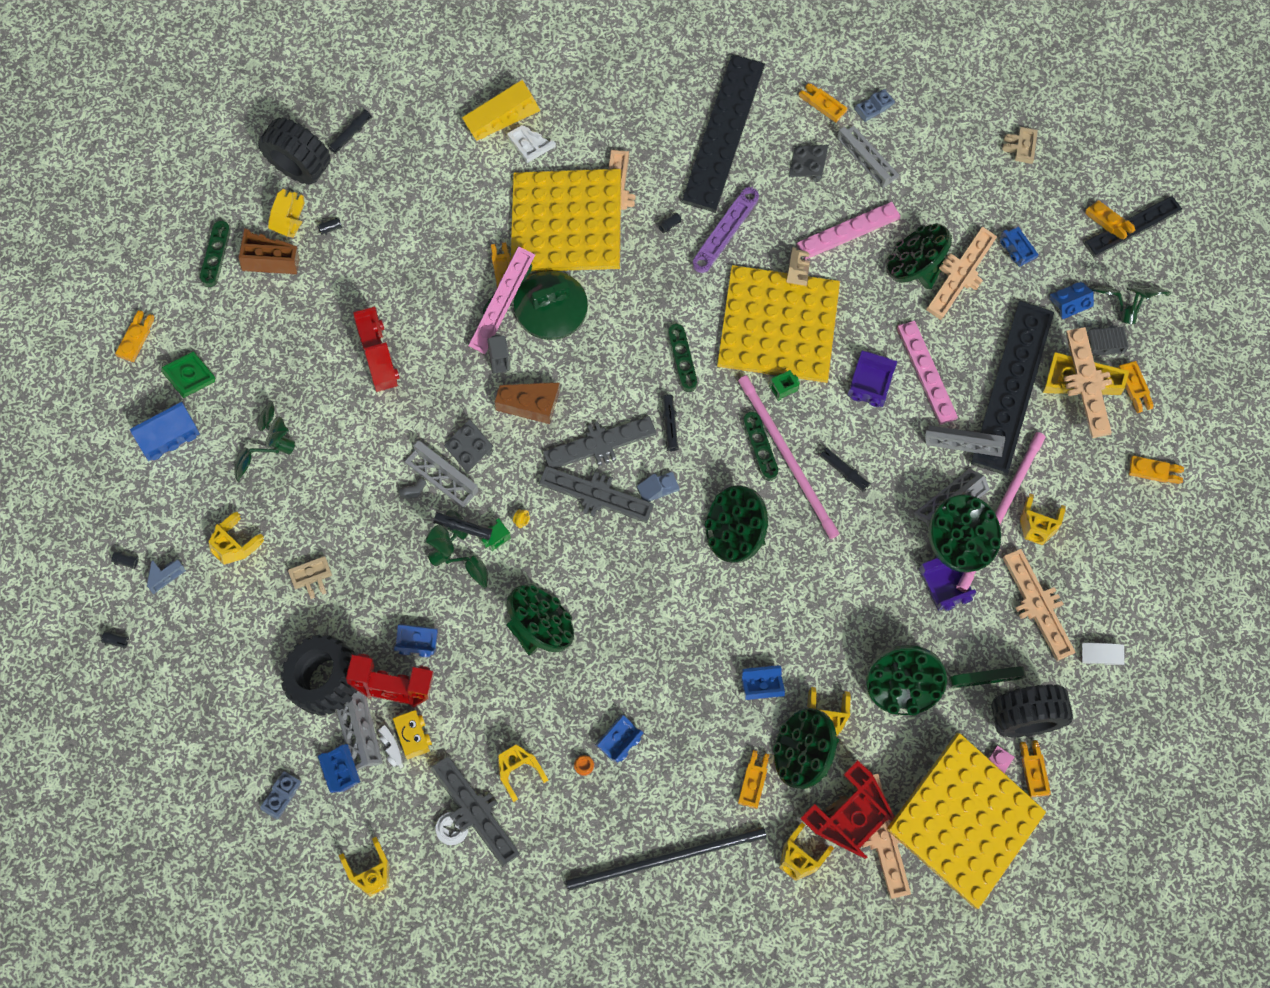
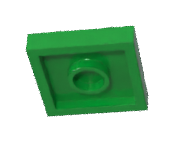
(188, 374)

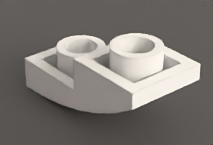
(1103, 654)
(393, 752)

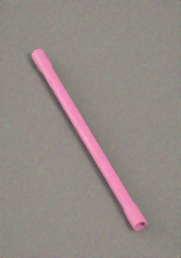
(1034, 446)
(826, 522)

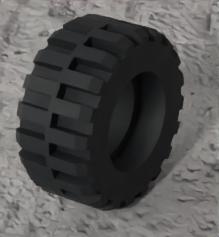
(294, 150)
(300, 667)
(1032, 710)

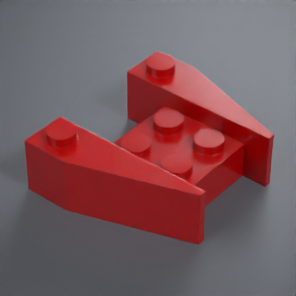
(376, 352)
(381, 685)
(857, 817)

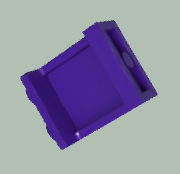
(872, 379)
(942, 585)

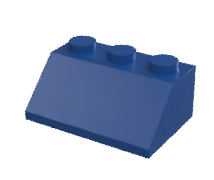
(165, 432)

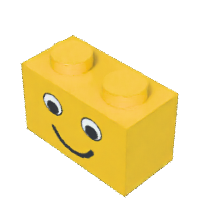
(411, 734)

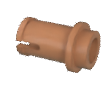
(836, 805)

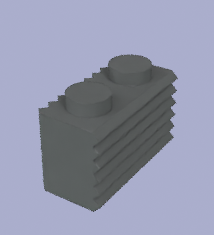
(1107, 341)
(499, 354)

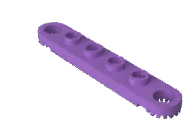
(725, 230)

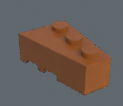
(267, 255)
(528, 400)

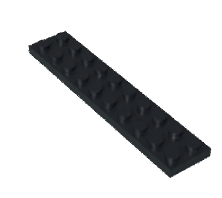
(723, 133)
(1014, 383)

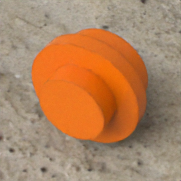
(584, 765)

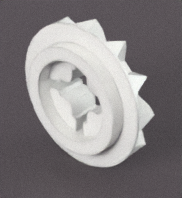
(443, 833)

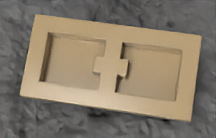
(798, 268)

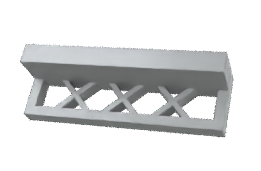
(865, 158)
(965, 440)
(443, 467)
(976, 487)
(363, 729)

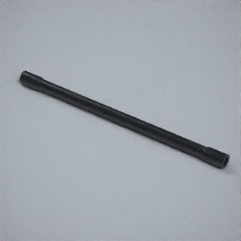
(746, 837)

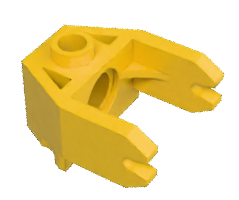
(286, 213)
(1030, 520)
(225, 547)
(838, 719)
(521, 757)
(796, 861)
(363, 880)

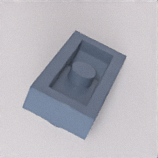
(657, 487)
(158, 579)

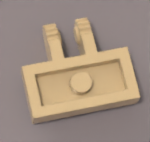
(1025, 145)
(309, 573)

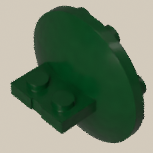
(920, 255)
(550, 305)
(737, 523)
(964, 533)
(537, 621)
(906, 679)
(805, 748)

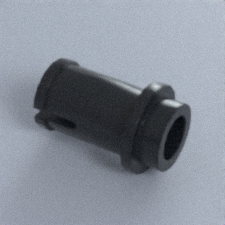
(667, 224)
(328, 226)
(123, 559)
(110, 638)

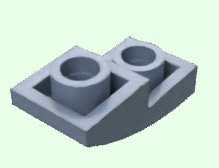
(875, 105)
(281, 795)

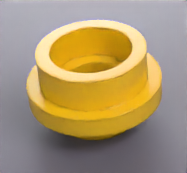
(521, 518)

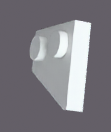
(529, 143)

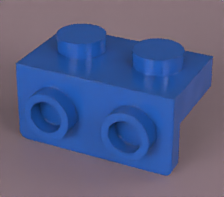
(1018, 246)
(1073, 299)
(416, 640)
(762, 682)
(619, 739)
(339, 769)

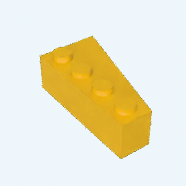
(501, 111)
(1063, 366)

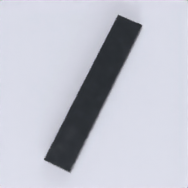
(1141, 221)

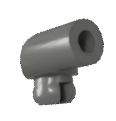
(413, 491)

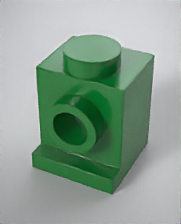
(787, 378)
(498, 537)

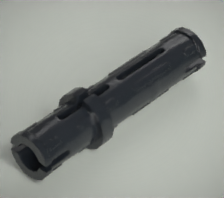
(354, 127)
(670, 422)
(851, 474)
(455, 523)

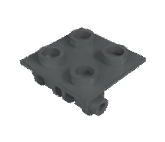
(809, 161)
(469, 446)

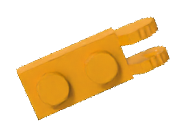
(823, 102)
(1109, 219)
(500, 262)
(135, 337)
(1137, 387)
(1155, 470)
(1035, 770)
(753, 782)

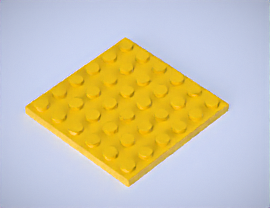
(568, 219)
(778, 324)
(966, 820)

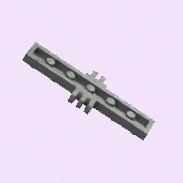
(600, 443)
(596, 494)
(475, 811)

